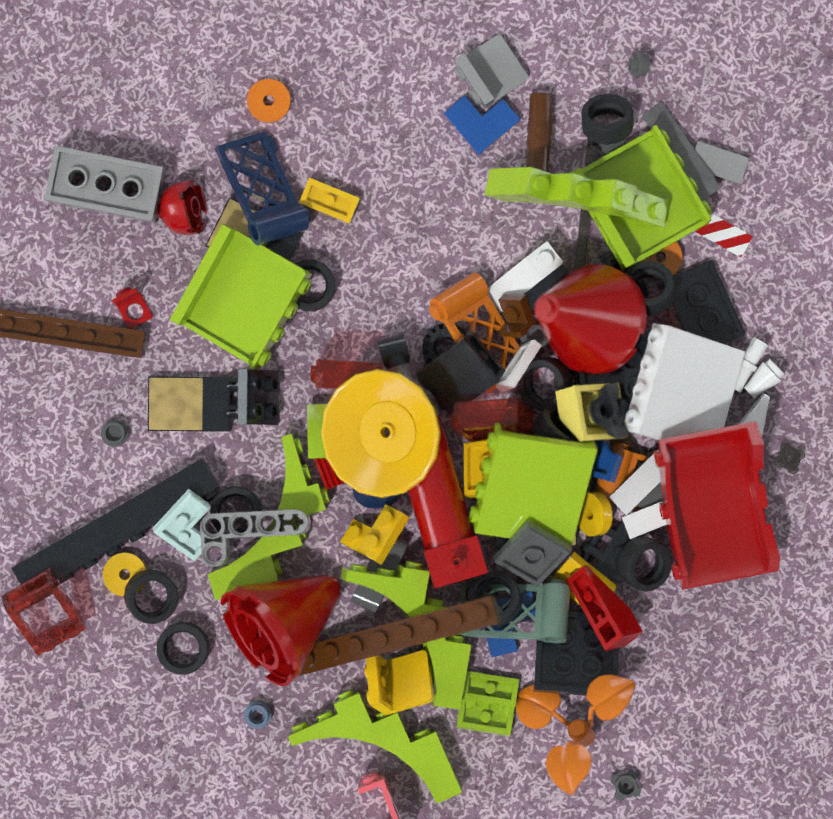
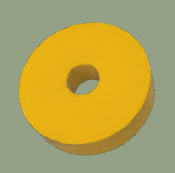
(595, 514)
(115, 565)

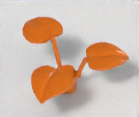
(572, 763)

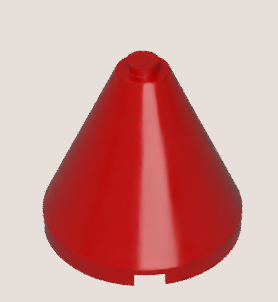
(593, 318)
(280, 622)

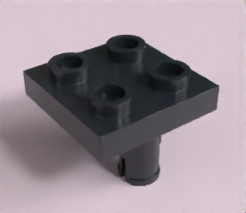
(256, 397)

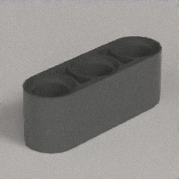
(368, 597)

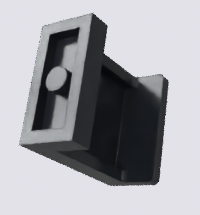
(460, 372)

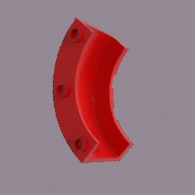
(716, 505)

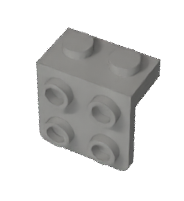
(490, 71)

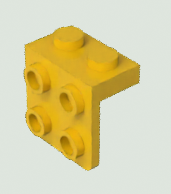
(399, 682)

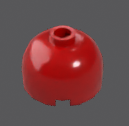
(182, 207)

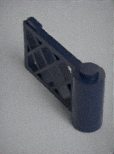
(270, 222)

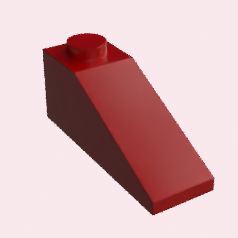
(606, 612)

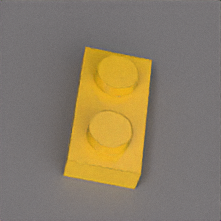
(329, 200)

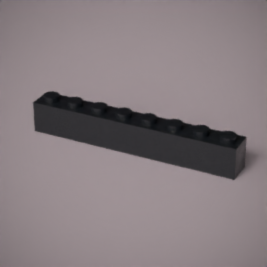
(117, 526)

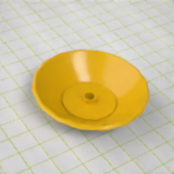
(357, 440)

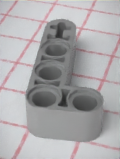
(255, 529)

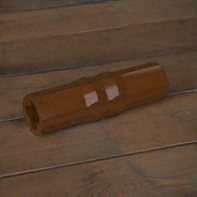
(539, 131)

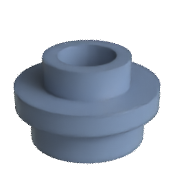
(253, 723)

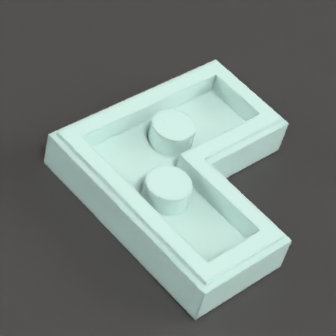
(178, 524)

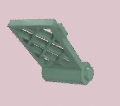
(550, 612)

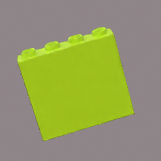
(657, 171)
(242, 296)
(532, 482)

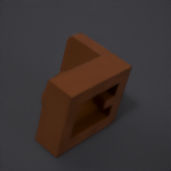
(517, 315)

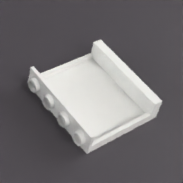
(682, 384)

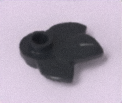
(612, 411)

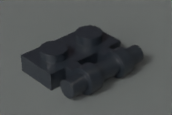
(608, 559)

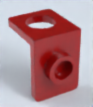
(126, 298)

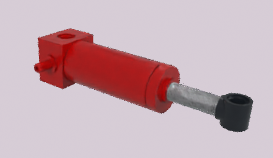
(438, 500)

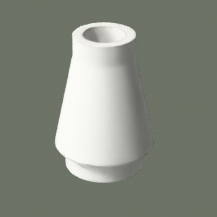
(765, 377)

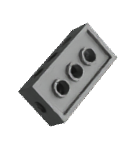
(97, 167)

